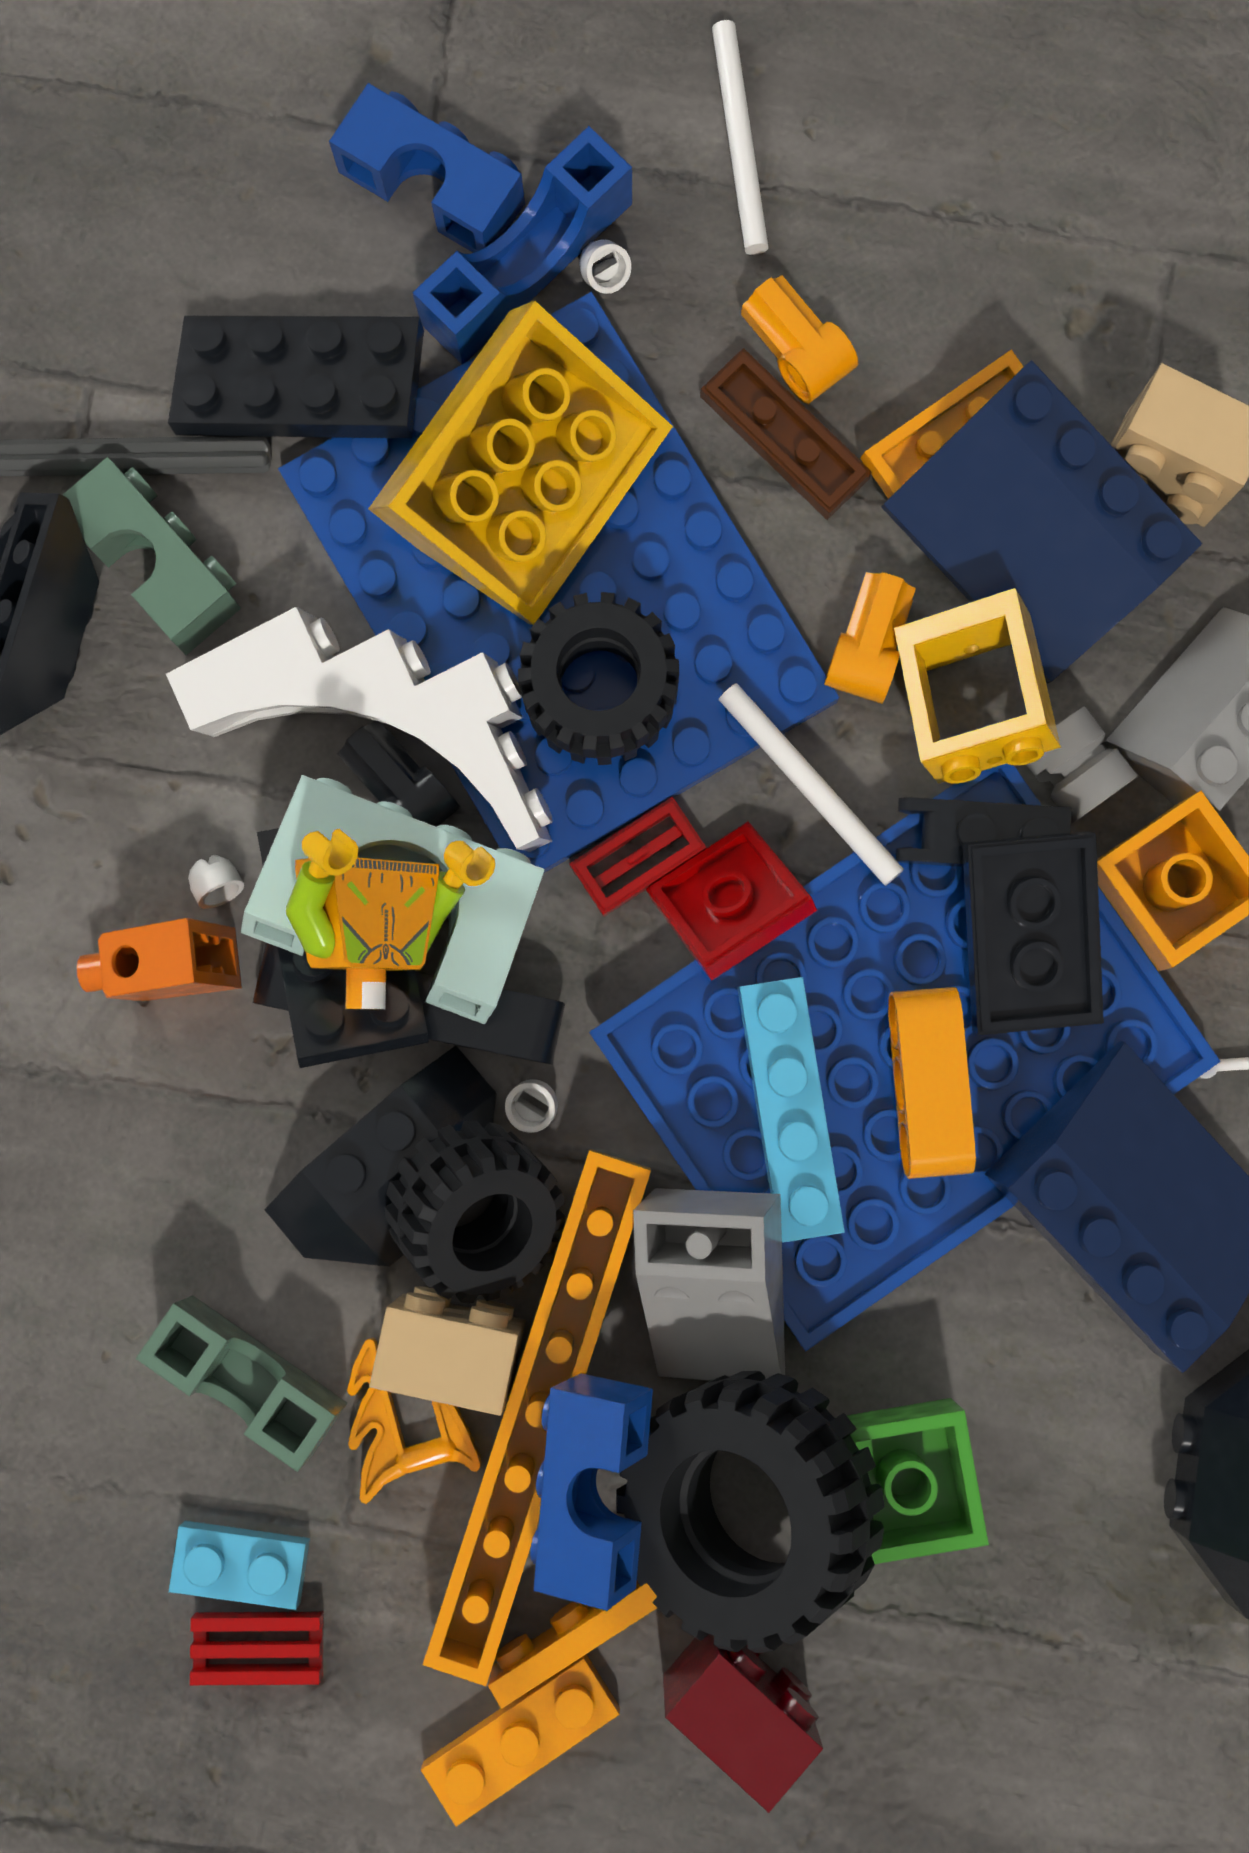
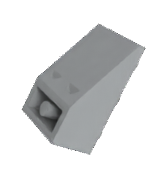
(711, 1281)

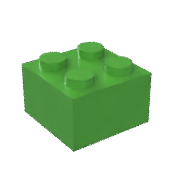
(925, 1479)

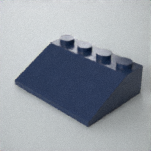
(1046, 509)
(1138, 1205)

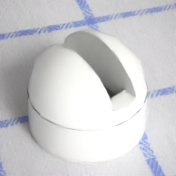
(607, 275)
(214, 882)
(524, 1114)

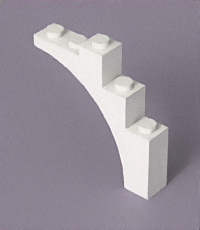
(292, 670)

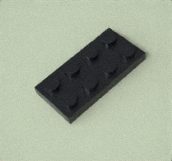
(297, 376)
(318, 1011)

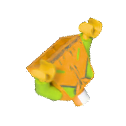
(374, 911)

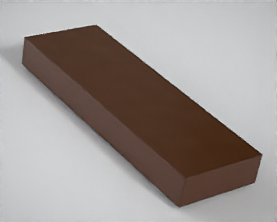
(785, 434)

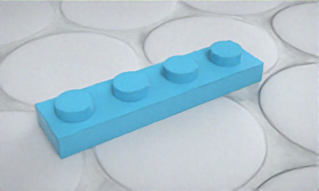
(790, 1108)

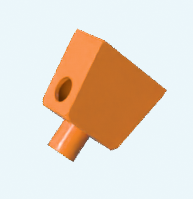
(162, 961)

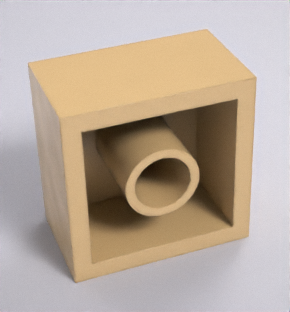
(1187, 444)
(448, 1351)

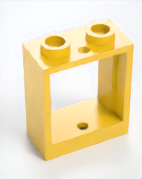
(961, 635)

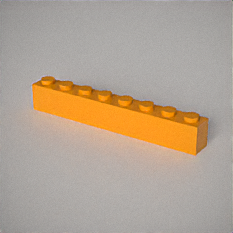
(556, 1350)

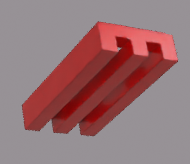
(681, 829)
(256, 1674)

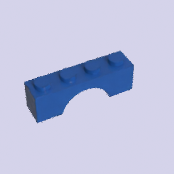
(572, 206)

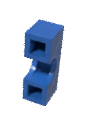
(390, 141)
(580, 1544)

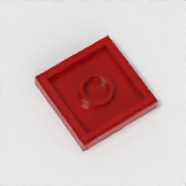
(731, 900)

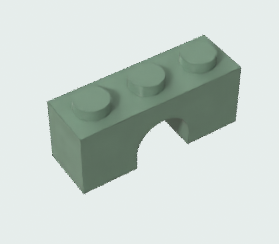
(182, 593)
(214, 1357)

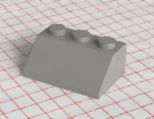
(1195, 718)

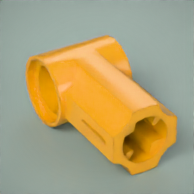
(808, 352)
(867, 651)

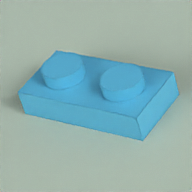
(239, 1565)

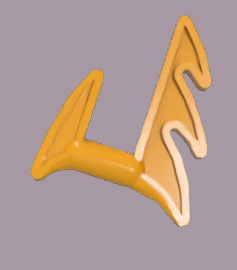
(387, 1454)

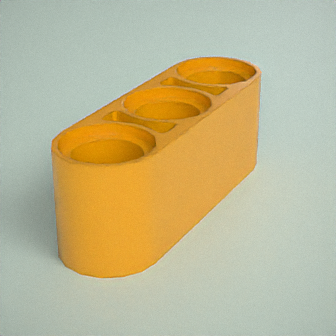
(931, 1082)

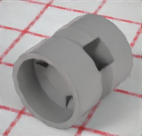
(1082, 768)

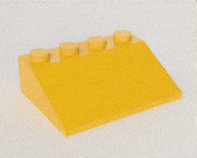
(522, 463)

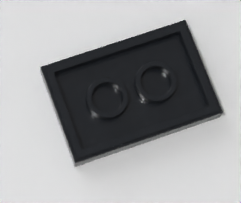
(1033, 932)

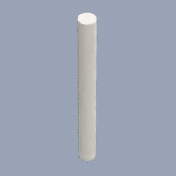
(740, 137)
(811, 784)

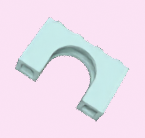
(482, 924)

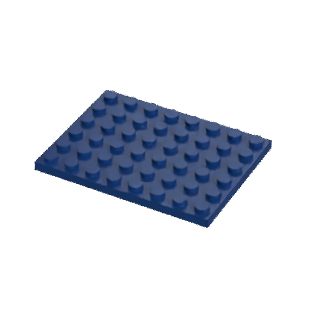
(660, 547)
(692, 1078)

